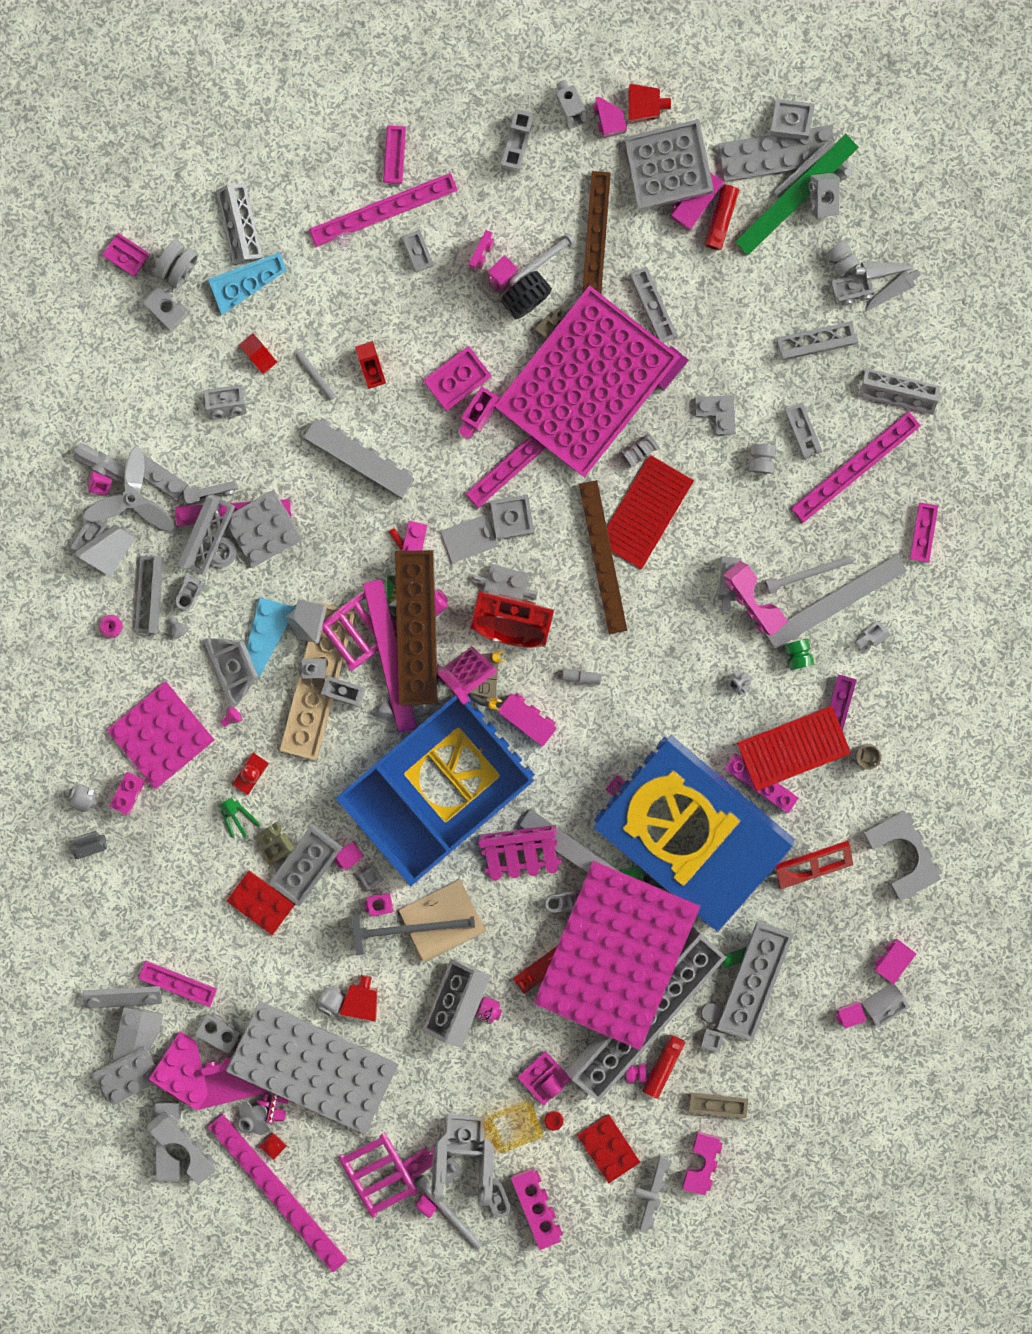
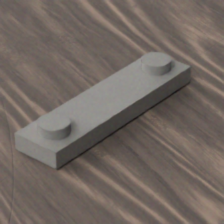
(653, 305)
(122, 997)

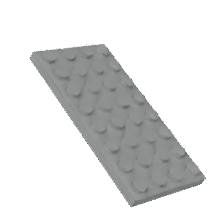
(312, 1067)

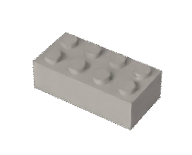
(456, 1003)

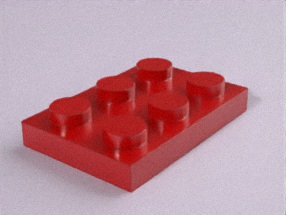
(261, 902)
(608, 1148)

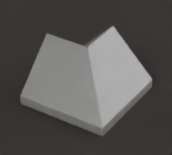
(307, 620)

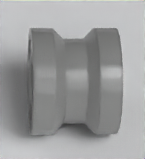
(647, 445)
(633, 455)

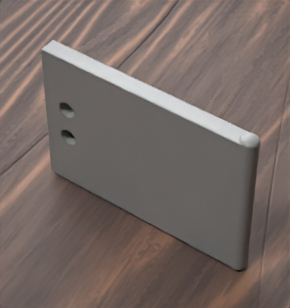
(468, 538)

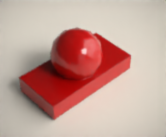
(250, 773)

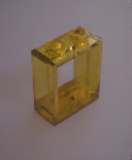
(497, 1141)

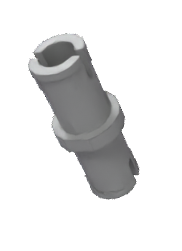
(581, 676)

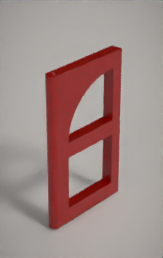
(789, 879)

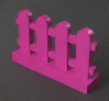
(528, 838)

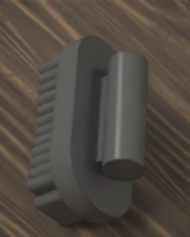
(88, 844)

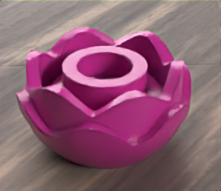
(116, 629)

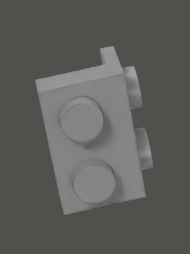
(852, 288)

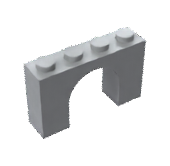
(924, 871)

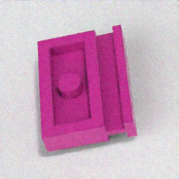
(126, 255)

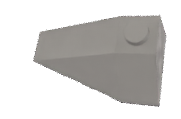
(136, 1029)

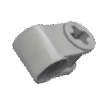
(190, 591)
(564, 901)

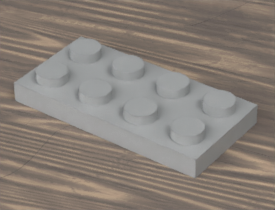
(305, 865)

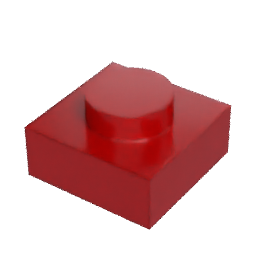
(273, 1146)

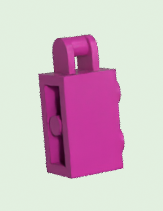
(478, 412)

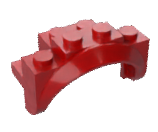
(512, 620)

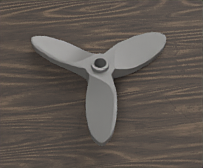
(117, 503)

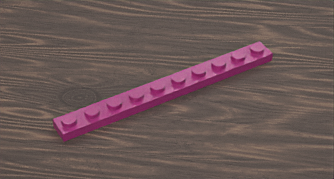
(277, 1193)

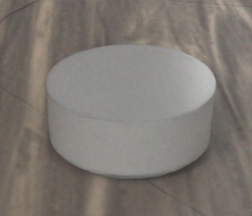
(711, 1012)

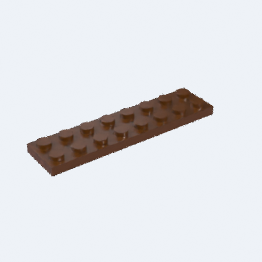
(416, 627)

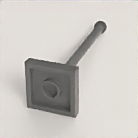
(361, 933)

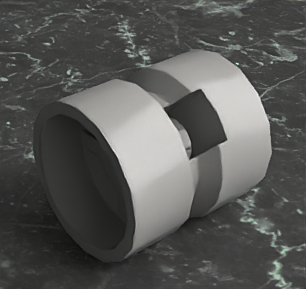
(842, 258)
(762, 458)

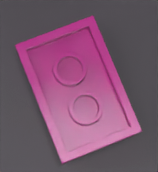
(457, 378)

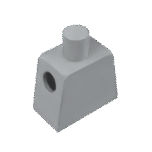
(570, 105)

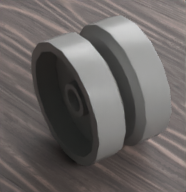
(176, 264)

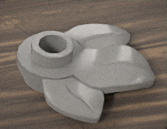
(253, 1119)

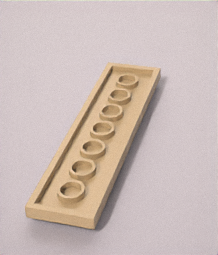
(309, 707)

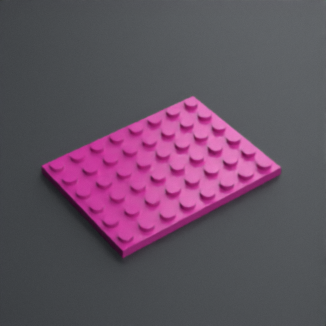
(587, 381)
(616, 955)

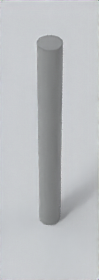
(804, 167)

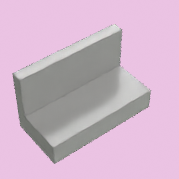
(885, 1004)

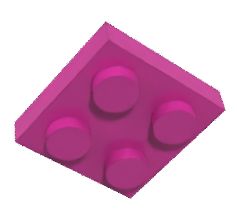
(485, 245)

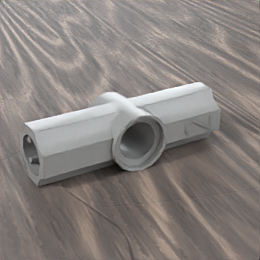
(100, 462)

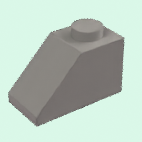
(343, 691)

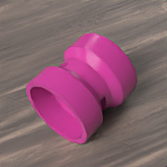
(636, 1073)

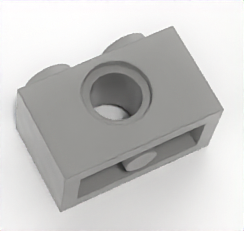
(829, 204)
(155, 303)

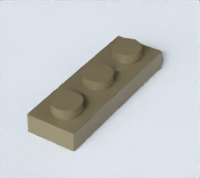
(718, 1105)

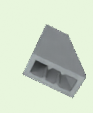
(107, 549)

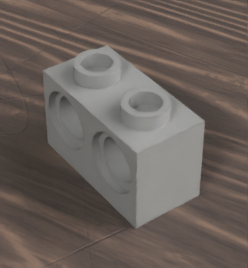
(216, 1038)

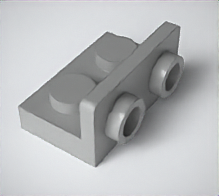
(225, 402)

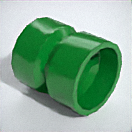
(799, 654)

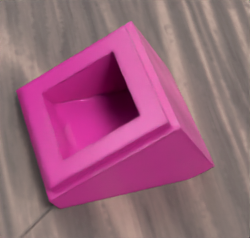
(98, 483)
(426, 1205)

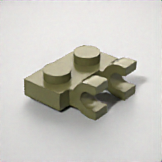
(277, 847)

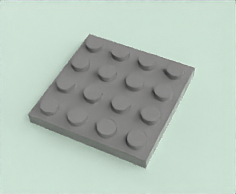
(669, 165)

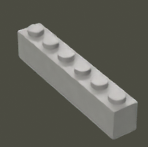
(359, 458)

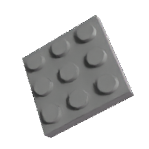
(263, 528)

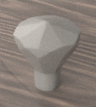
(843, 171)
(178, 629)
(385, 710)

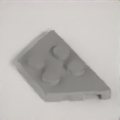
(232, 667)

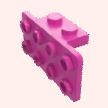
(226, 1087)

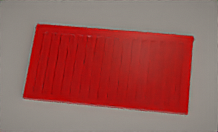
(647, 511)
(793, 748)

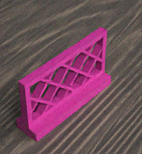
(455, 682)

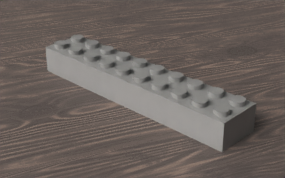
(608, 1058)

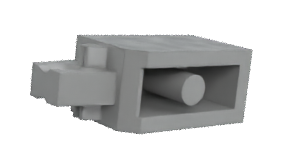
(723, 591)

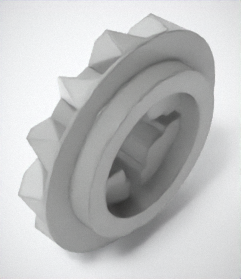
(229, 556)

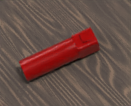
(721, 217)
(663, 1066)

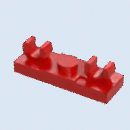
(534, 973)

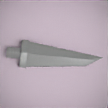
(873, 270)
(896, 287)

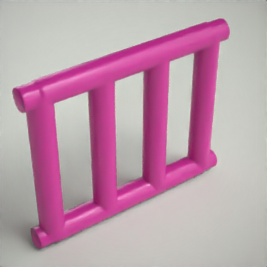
(340, 615)
(364, 1193)

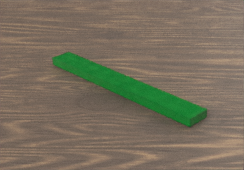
(794, 195)

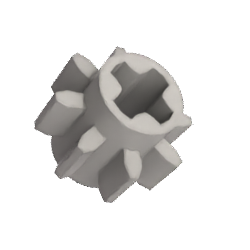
(739, 682)

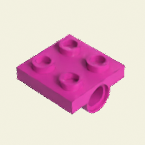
(544, 1078)

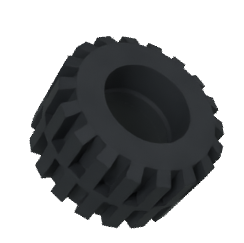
(526, 294)

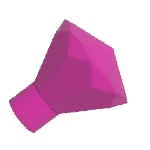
(232, 716)

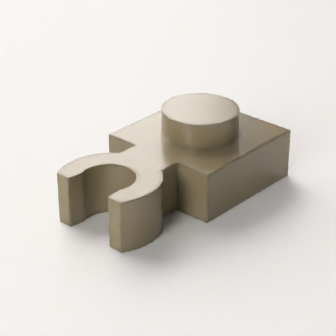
(549, 324)

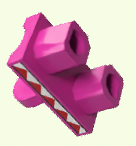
(274, 1114)

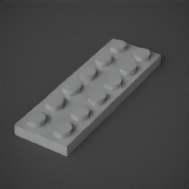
(769, 154)
(754, 980)

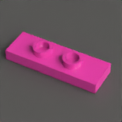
(394, 154)

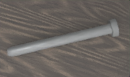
(567, 241)

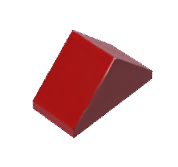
(258, 353)

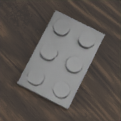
(126, 1075)

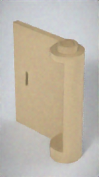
(452, 905)

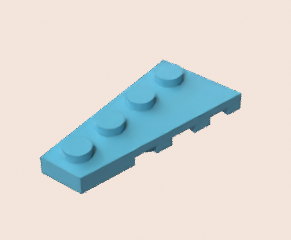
(242, 282)
(266, 631)

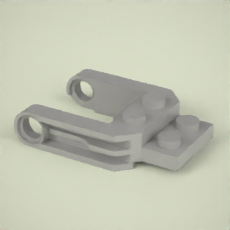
(466, 1139)

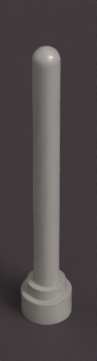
(773, 584)
(423, 1185)

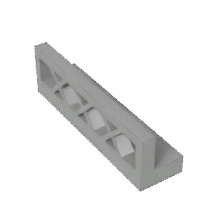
(235, 223)
(817, 347)
(899, 394)
(201, 530)
(155, 594)

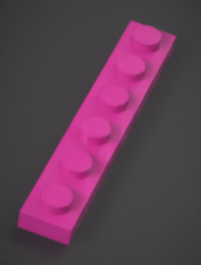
(189, 514)

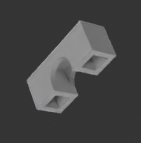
(517, 141)

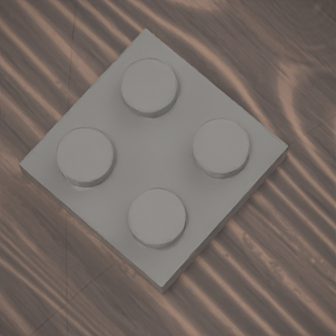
(792, 119)
(512, 516)

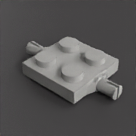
(505, 582)

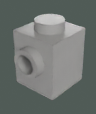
(312, 668)

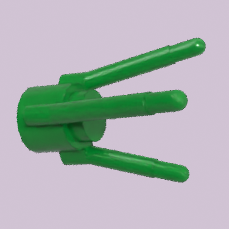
(229, 808)

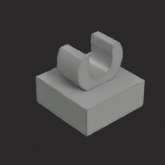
(452, 1169)

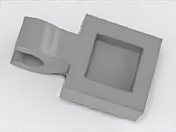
(873, 635)

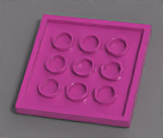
(160, 735)

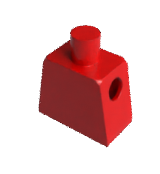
(645, 103)
(361, 1000)

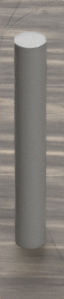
(315, 375)

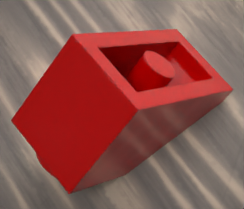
(370, 365)

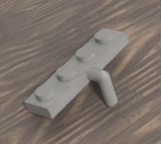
(652, 1196)

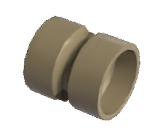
(868, 756)

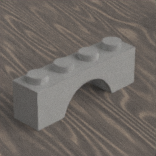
(167, 1131)
(167, 1165)

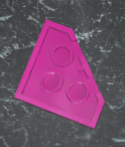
(181, 1072)

